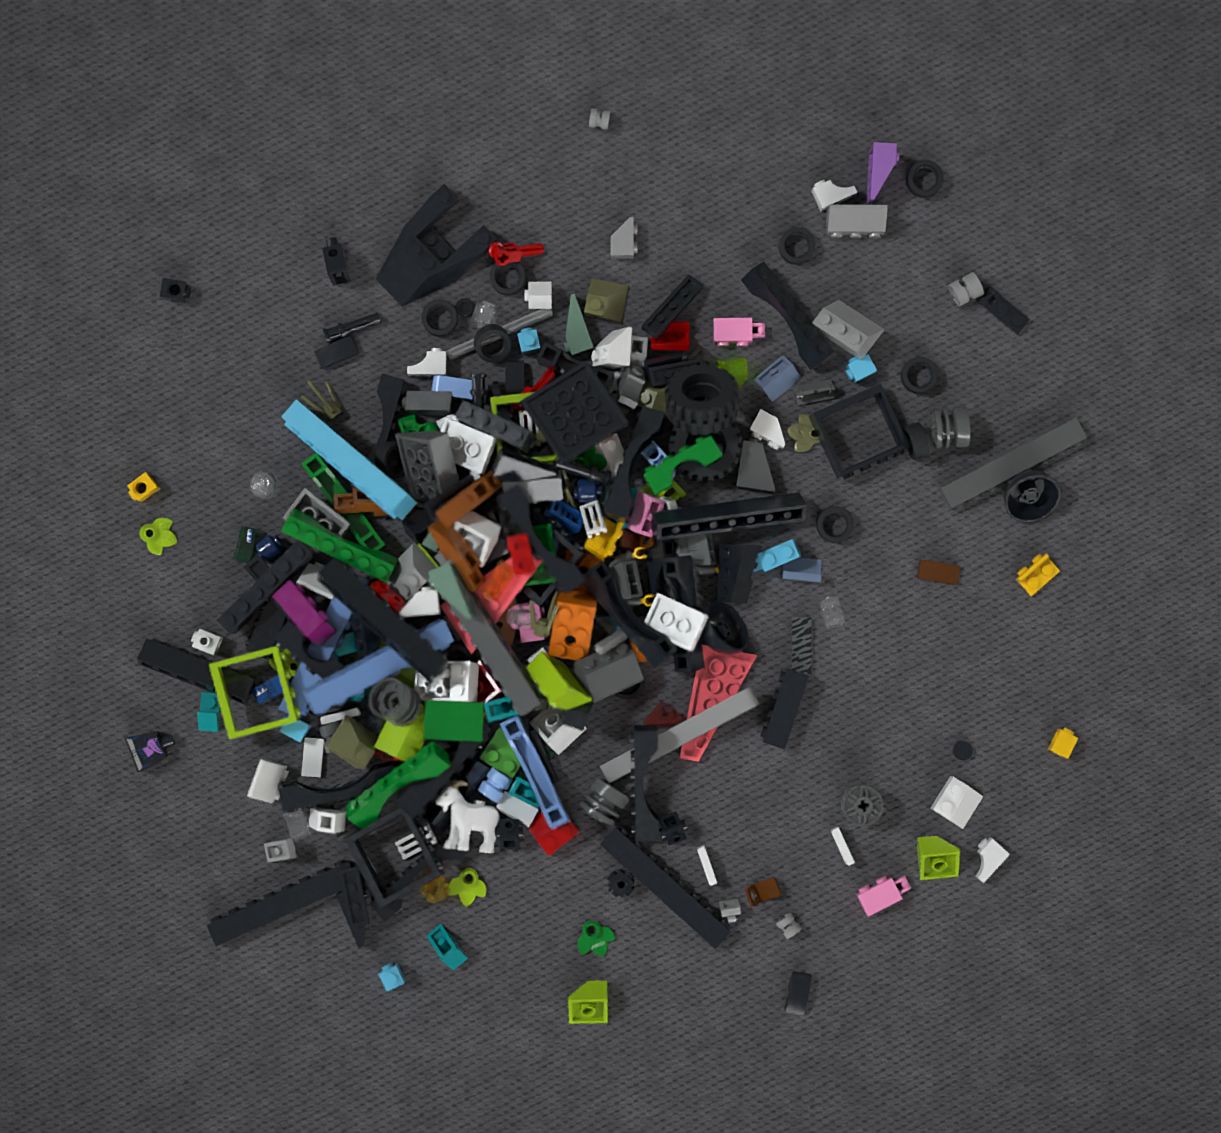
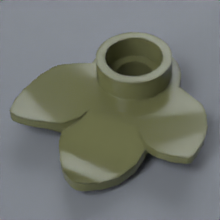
(802, 433)

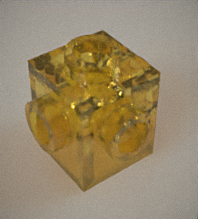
(431, 895)

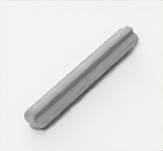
(613, 640)

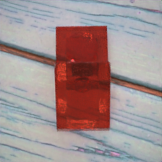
(655, 717)

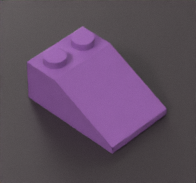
(881, 161)

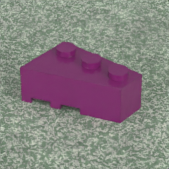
(304, 613)

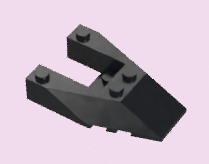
(423, 260)

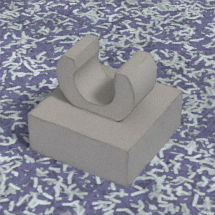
(730, 909)

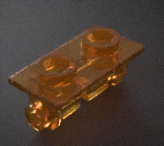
(498, 581)

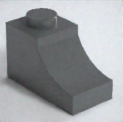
(629, 385)

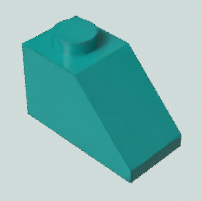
(446, 947)

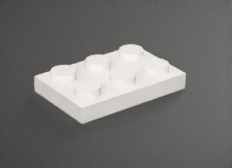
(469, 446)
(676, 621)

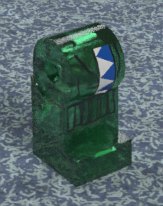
(246, 544)

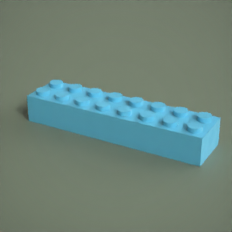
(348, 461)

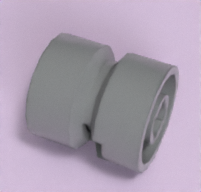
(967, 288)

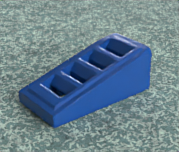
(567, 523)

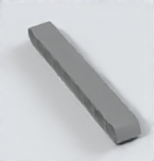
(686, 731)

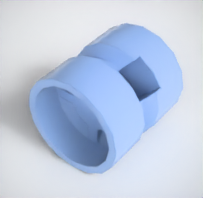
(494, 785)

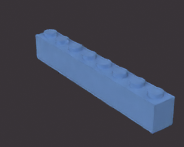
(340, 619)
(369, 671)

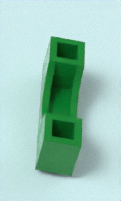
(703, 452)

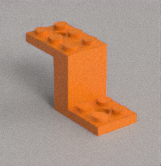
(574, 617)

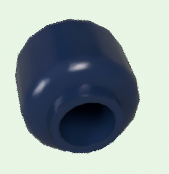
(586, 491)
(270, 548)

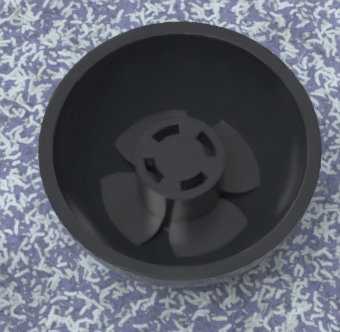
(1031, 496)
(724, 629)

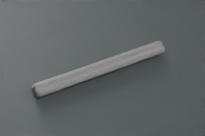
(511, 327)

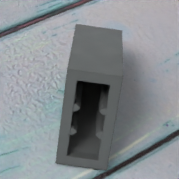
(428, 403)
(754, 468)

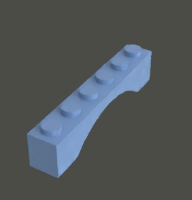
(536, 772)

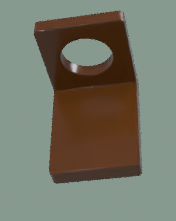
(632, 541)
(763, 891)

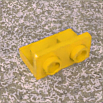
(604, 543)
(1037, 574)

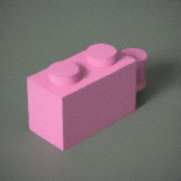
(736, 331)
(881, 894)

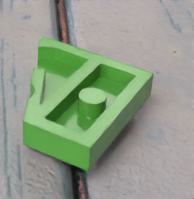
(501, 755)

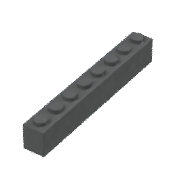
(1013, 463)
(499, 656)

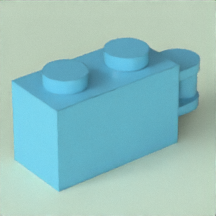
(777, 555)

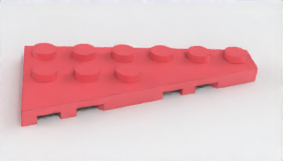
(495, 609)
(711, 686)

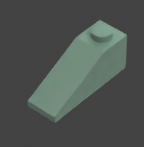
(576, 333)
(449, 585)

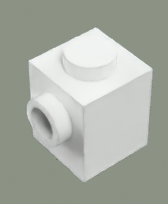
(539, 295)
(206, 641)

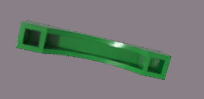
(329, 486)
(312, 533)
(425, 764)

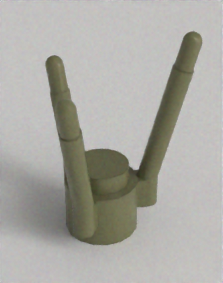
(331, 409)
(568, 497)
(543, 625)

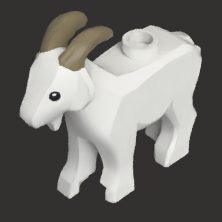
(467, 818)

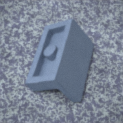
(777, 378)
(802, 570)

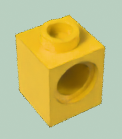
(151, 486)
(1063, 742)

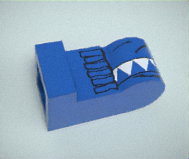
(268, 690)

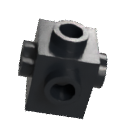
(672, 828)
(509, 834)
(624, 876)

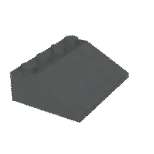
(427, 463)

